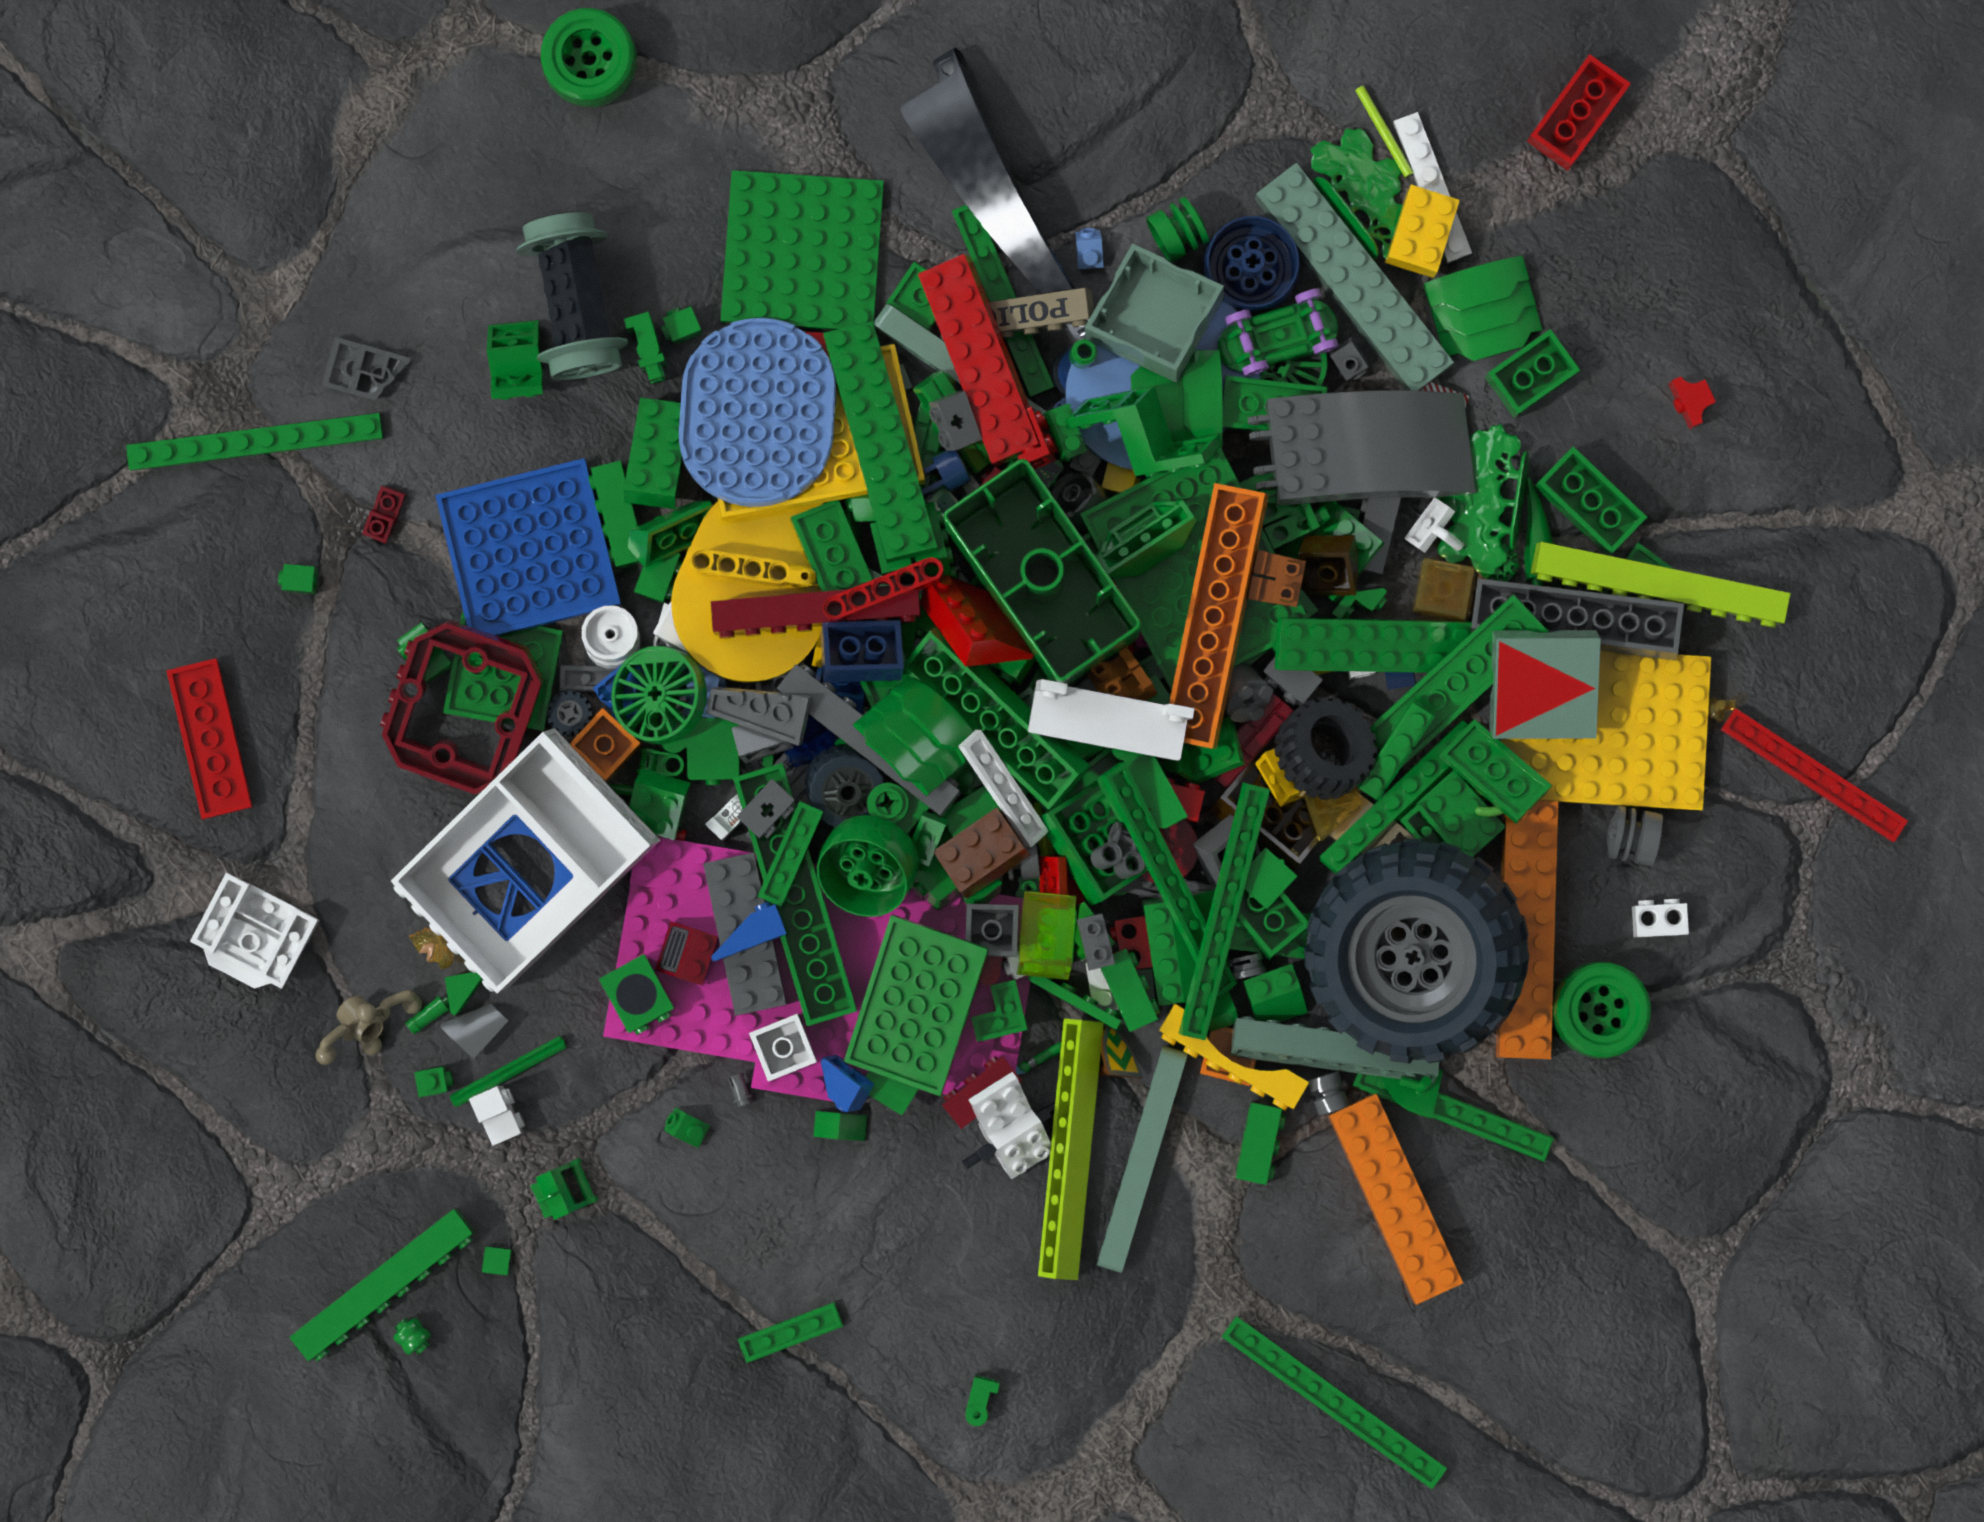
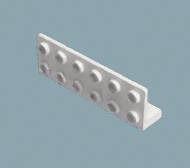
(1108, 720)

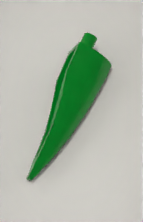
(1537, 530)

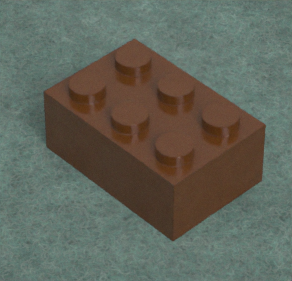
(981, 853)

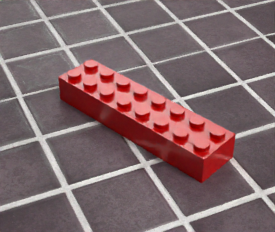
(980, 358)

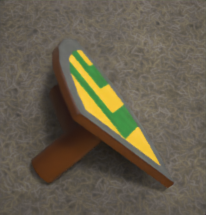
(1117, 1056)

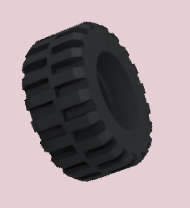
(1348, 732)

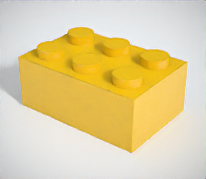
(1422, 231)

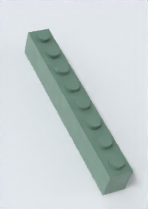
(1318, 1049)

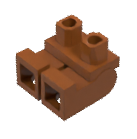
(1288, 580)
(1122, 678)

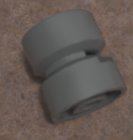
(1328, 1093)

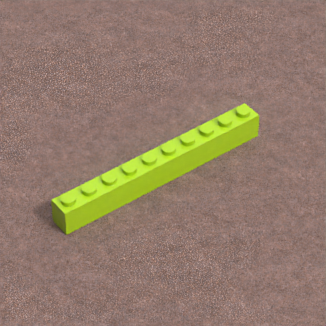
(1660, 583)
(1070, 1149)

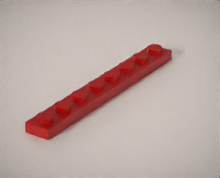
(1814, 775)

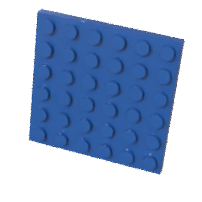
(528, 549)

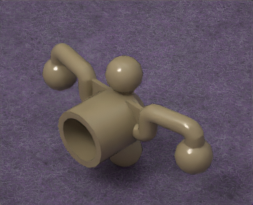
(364, 1023)

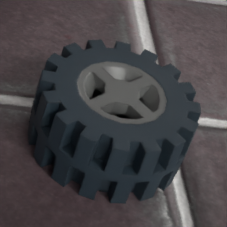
(562, 709)

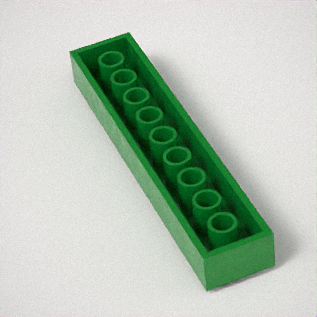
(810, 935)

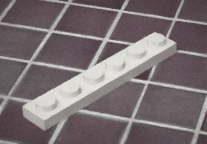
(1428, 176)

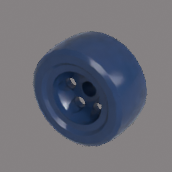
(1271, 239)

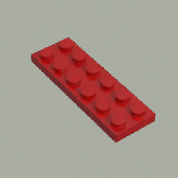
(209, 739)

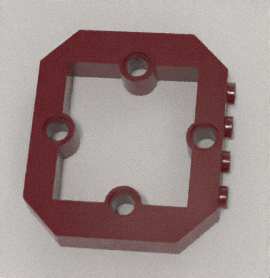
(496, 653)

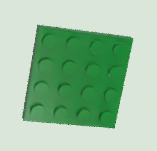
(493, 690)

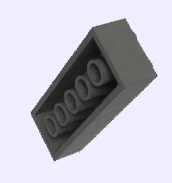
(753, 973)

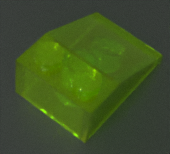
(1046, 935)

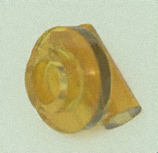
(1717, 708)

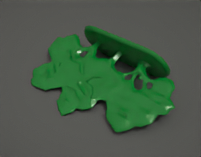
(1368, 185)
(1480, 512)

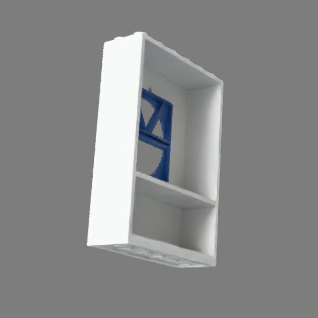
(571, 813)

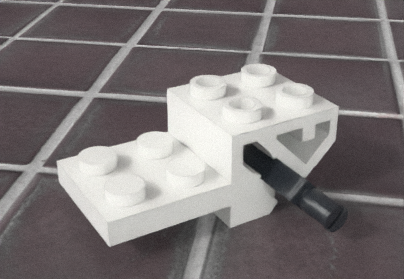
(1010, 1127)

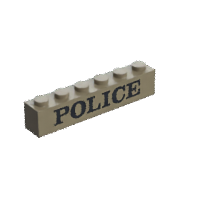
(1043, 311)

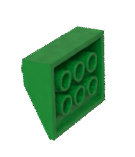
(1075, 831)
(1170, 956)

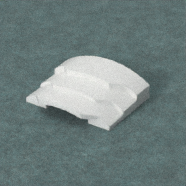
(253, 933)

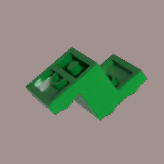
(513, 360)

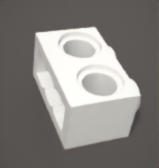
(1660, 924)

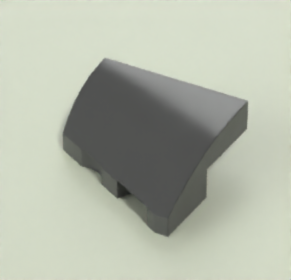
(476, 1029)

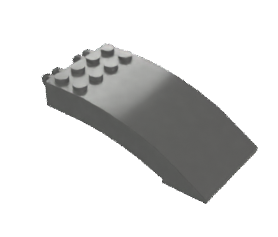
(1366, 446)

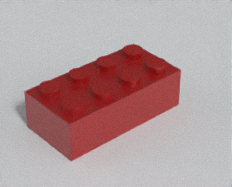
(1578, 112)

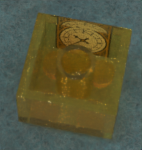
(1443, 589)

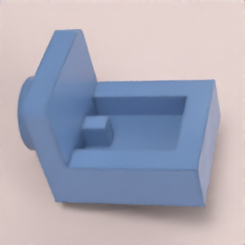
(1089, 248)

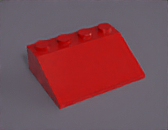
(972, 623)

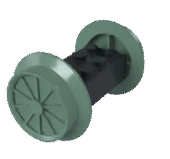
(573, 295)

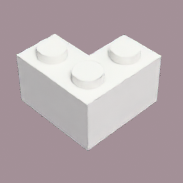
(497, 1114)

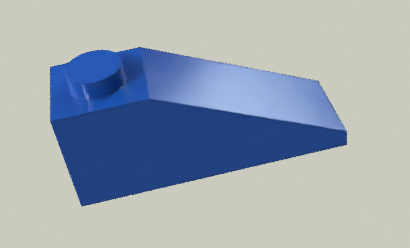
(755, 930)

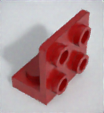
(1046, 452)
(1055, 878)

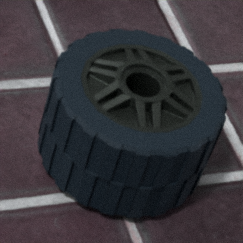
(834, 770)

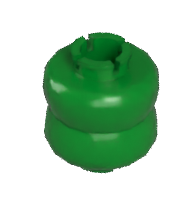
(412, 1336)

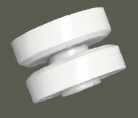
(610, 622)

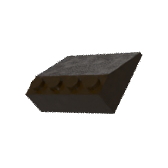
(1284, 829)

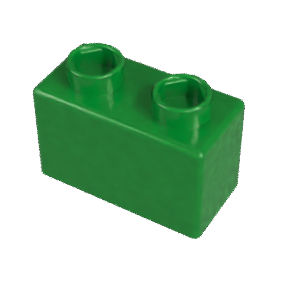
(1041, 574)

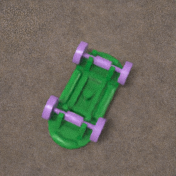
(1278, 335)

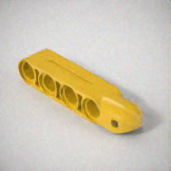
(792, 572)

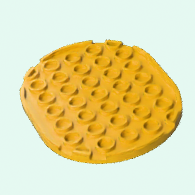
(740, 657)

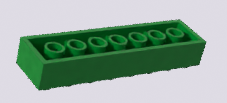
(987, 704)

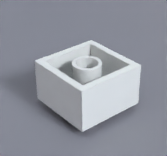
(783, 1047)

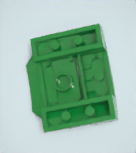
(1483, 309)
(1195, 402)
(916, 734)

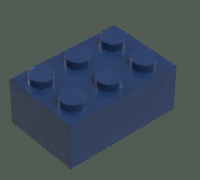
(861, 651)

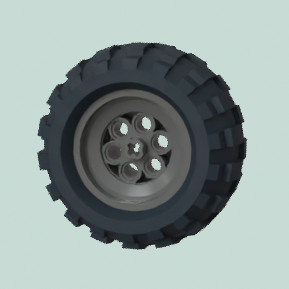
(1467, 914)

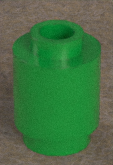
(1088, 348)

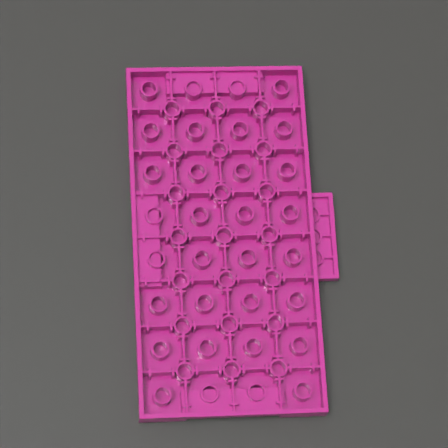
(673, 887)

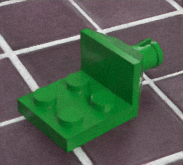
(1204, 763)

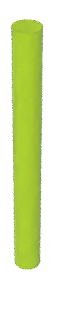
(1384, 131)

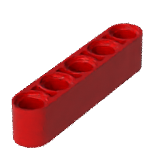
(893, 580)

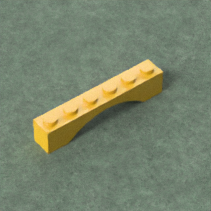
(1279, 1084)

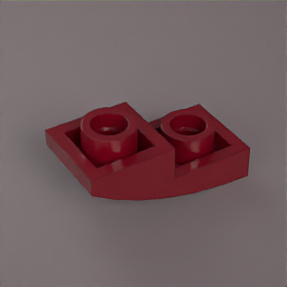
(384, 514)

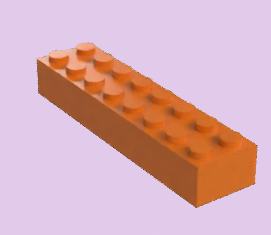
(1395, 1199)

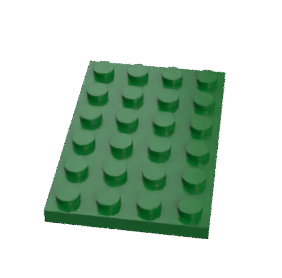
(916, 1005)

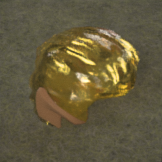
(436, 946)

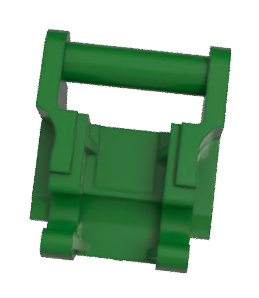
(554, 1194)

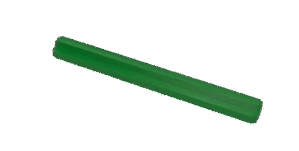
(508, 1071)

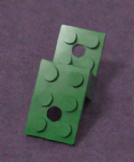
(1145, 431)

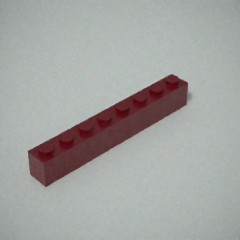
(801, 612)

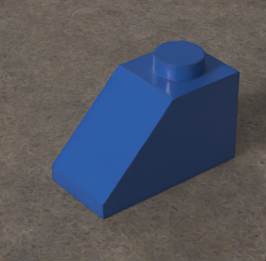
(845, 1084)

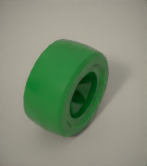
(558, 46)
(856, 880)
(1633, 1015)

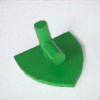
(1414, 1094)

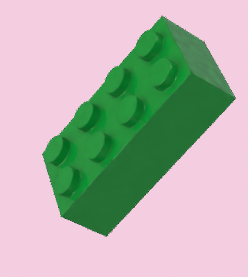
(655, 455)
(1590, 501)

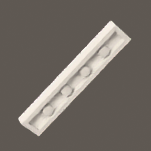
(1003, 788)

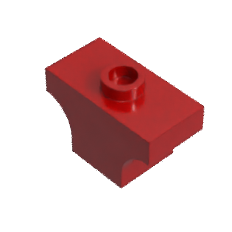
(1691, 399)

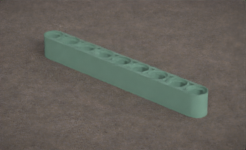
(921, 343)
(1142, 1159)

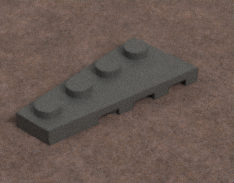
(763, 711)

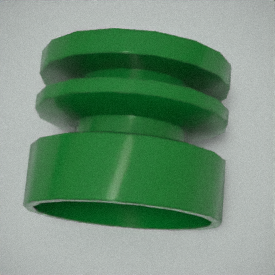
(1175, 231)

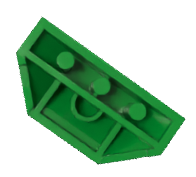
(1146, 538)

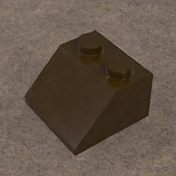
(1330, 565)

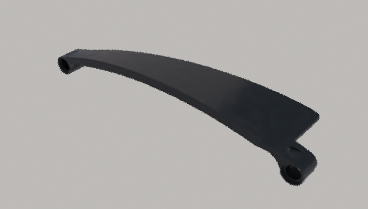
(963, 148)

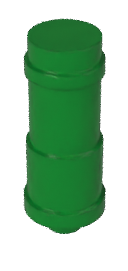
(428, 1014)

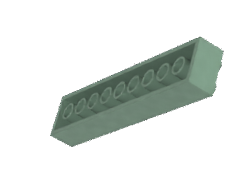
(1354, 280)

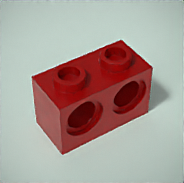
(1138, 943)

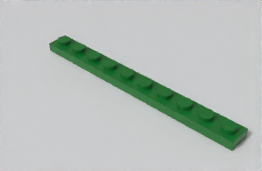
(254, 442)
(1160, 863)
(1224, 911)
(1334, 1402)

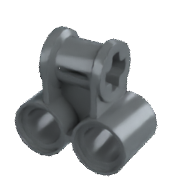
(1120, 849)

